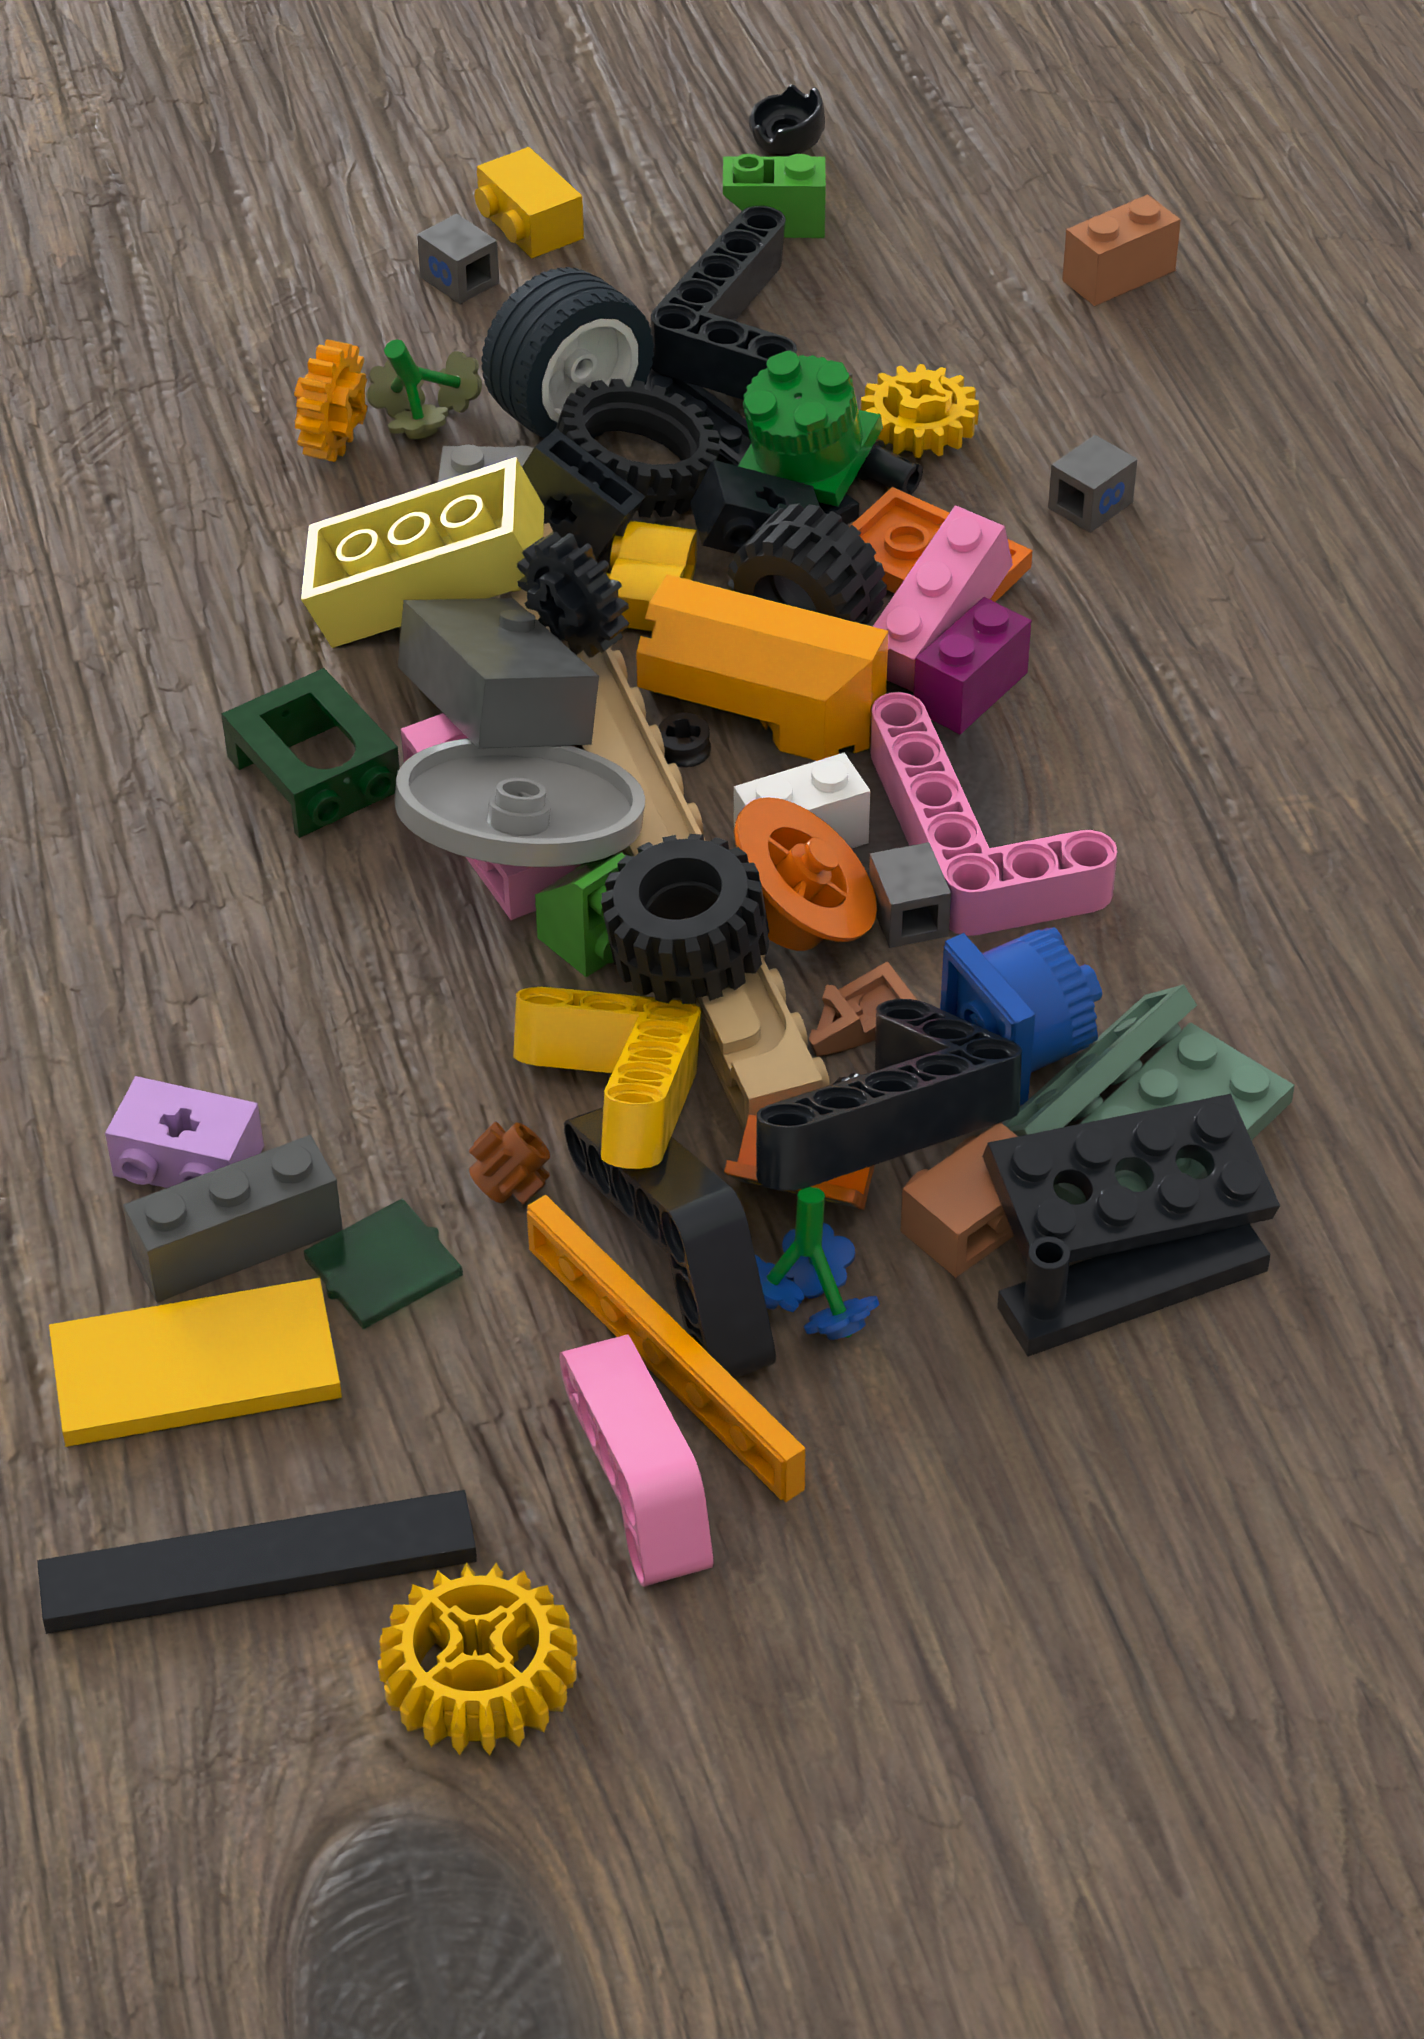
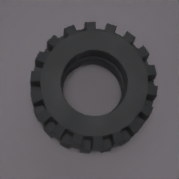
(811, 564)
(678, 955)

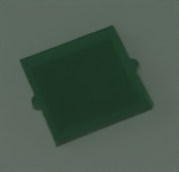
(383, 1263)

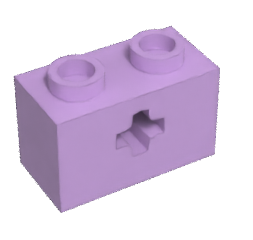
(179, 1133)

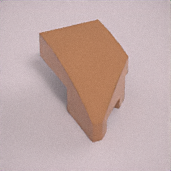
(851, 1010)

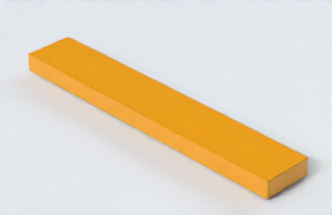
(667, 1350)

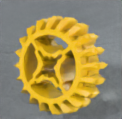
(475, 1686)

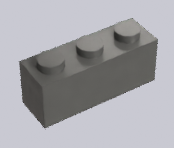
(233, 1218)

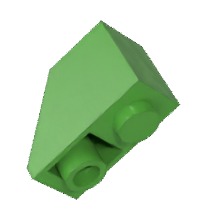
(788, 184)
(572, 915)

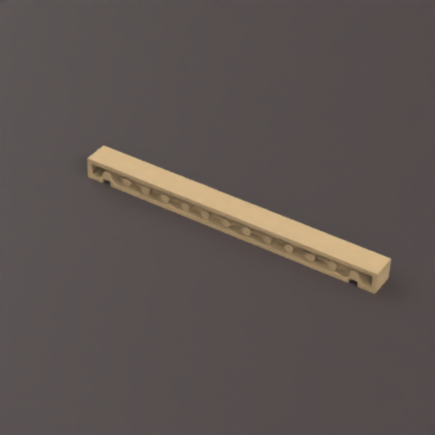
(748, 1030)

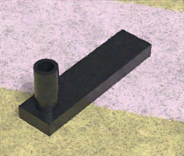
(1110, 1289)

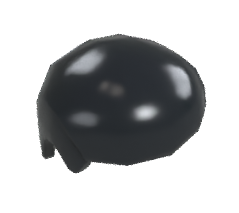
(788, 121)

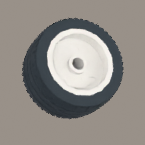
(560, 336)

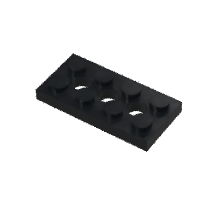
(1148, 1145)

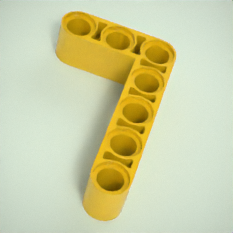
(635, 1038)

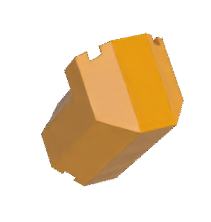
(766, 661)

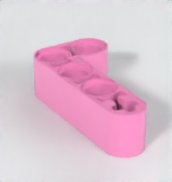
(642, 1458)

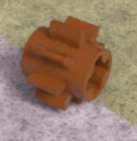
(509, 1163)

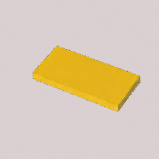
(193, 1362)

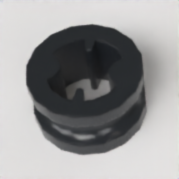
(685, 726)

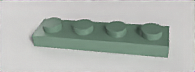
(1105, 1062)

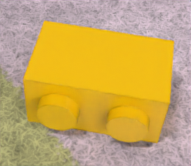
(530, 202)

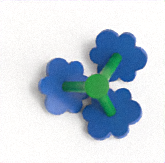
(817, 1266)

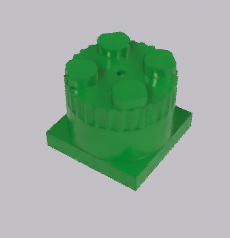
(808, 424)

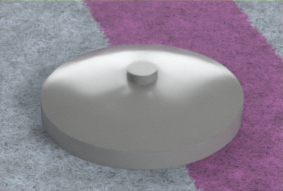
(520, 803)

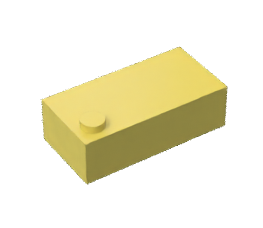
(420, 545)

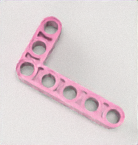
(987, 885)

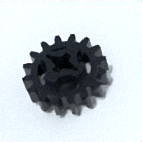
(573, 594)

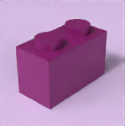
(972, 664)

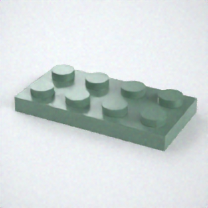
(1190, 1070)

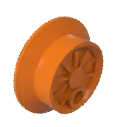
(807, 875)

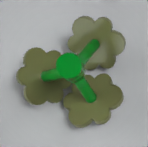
(399, 389)

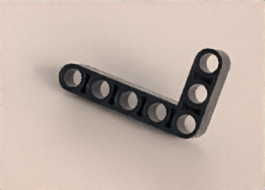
(696, 319)
(929, 1086)
(705, 1237)

